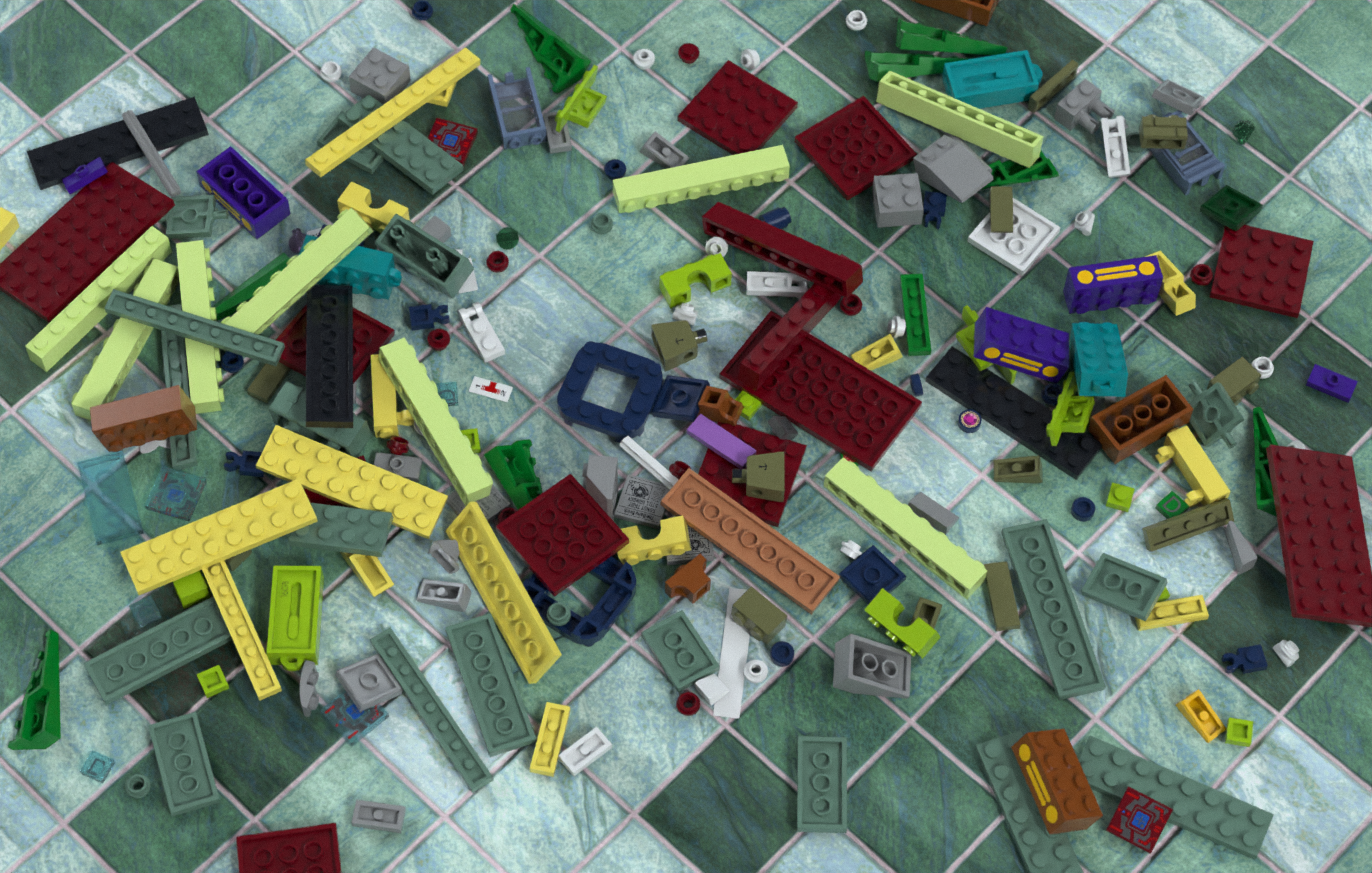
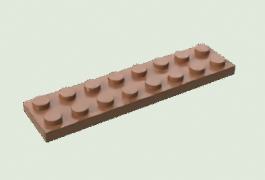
(750, 541)

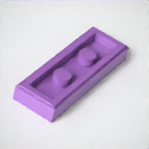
(720, 441)

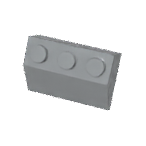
(602, 481)

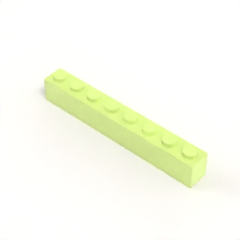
(959, 119)
(701, 179)
(301, 273)
(197, 299)
(89, 305)
(124, 343)
(435, 421)
(905, 528)

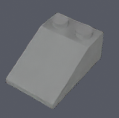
(951, 169)
(871, 668)

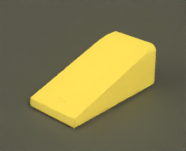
(878, 353)

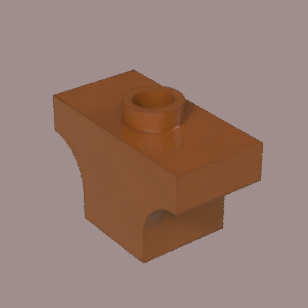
(719, 406)
(689, 580)

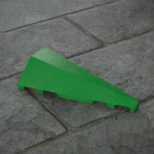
(925, 38)
(558, 58)
(905, 64)
(1014, 173)
(244, 292)
(1263, 439)
(516, 471)
(41, 702)

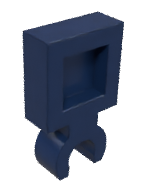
(934, 207)
(424, 317)
(245, 463)
(1248, 659)

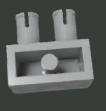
(1077, 106)

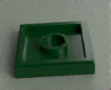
(1231, 208)

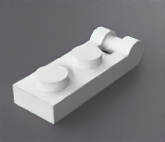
(1115, 147)
(775, 284)
(481, 332)

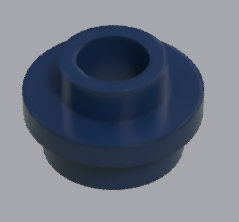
(420, 6)
(615, 173)
(232, 357)
(1051, 389)

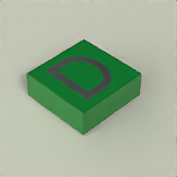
(1172, 506)

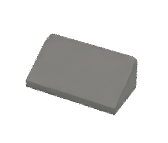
(933, 512)

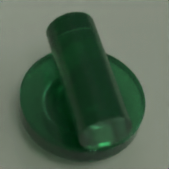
(1243, 131)
(507, 238)

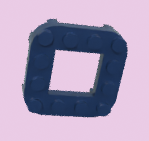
(599, 418)
(594, 627)

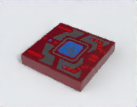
(453, 138)
(1139, 820)

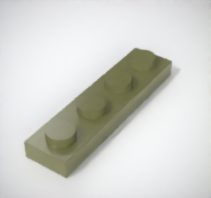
(1188, 524)

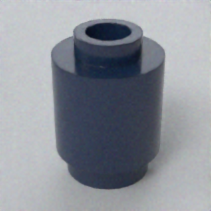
(777, 217)

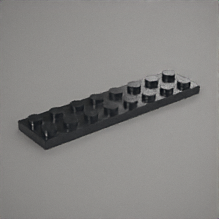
(115, 142)
(329, 357)
(1011, 412)

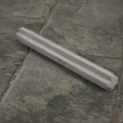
(151, 153)

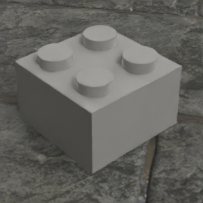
(379, 76)
(897, 200)

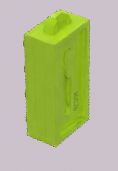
(295, 616)

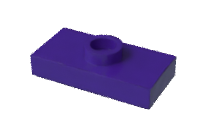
(84, 175)
(1331, 383)

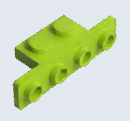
(584, 103)
(966, 339)
(1071, 411)

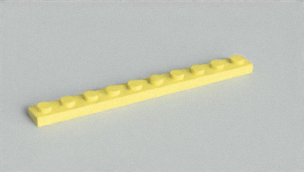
(392, 112)

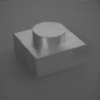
(782, 428)

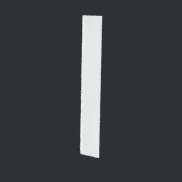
(732, 661)

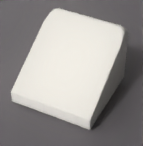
(711, 689)

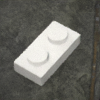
(585, 751)

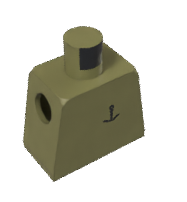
(676, 342)
(763, 476)

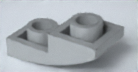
(308, 692)

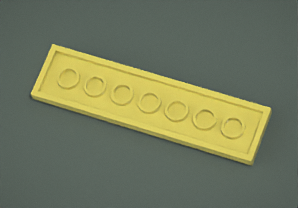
(351, 481)
(218, 536)
(503, 593)

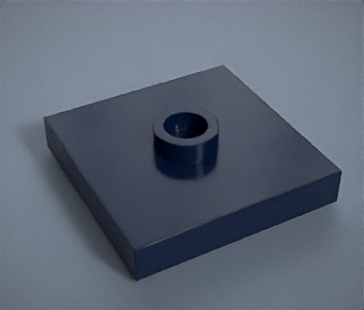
(679, 398)
(871, 574)

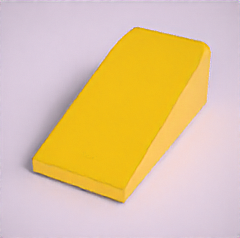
(1201, 715)

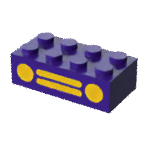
(243, 192)
(1112, 284)
(1021, 345)

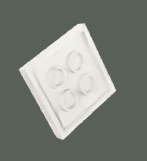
(1022, 247)

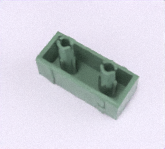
(425, 256)
(290, 413)

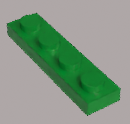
(915, 314)

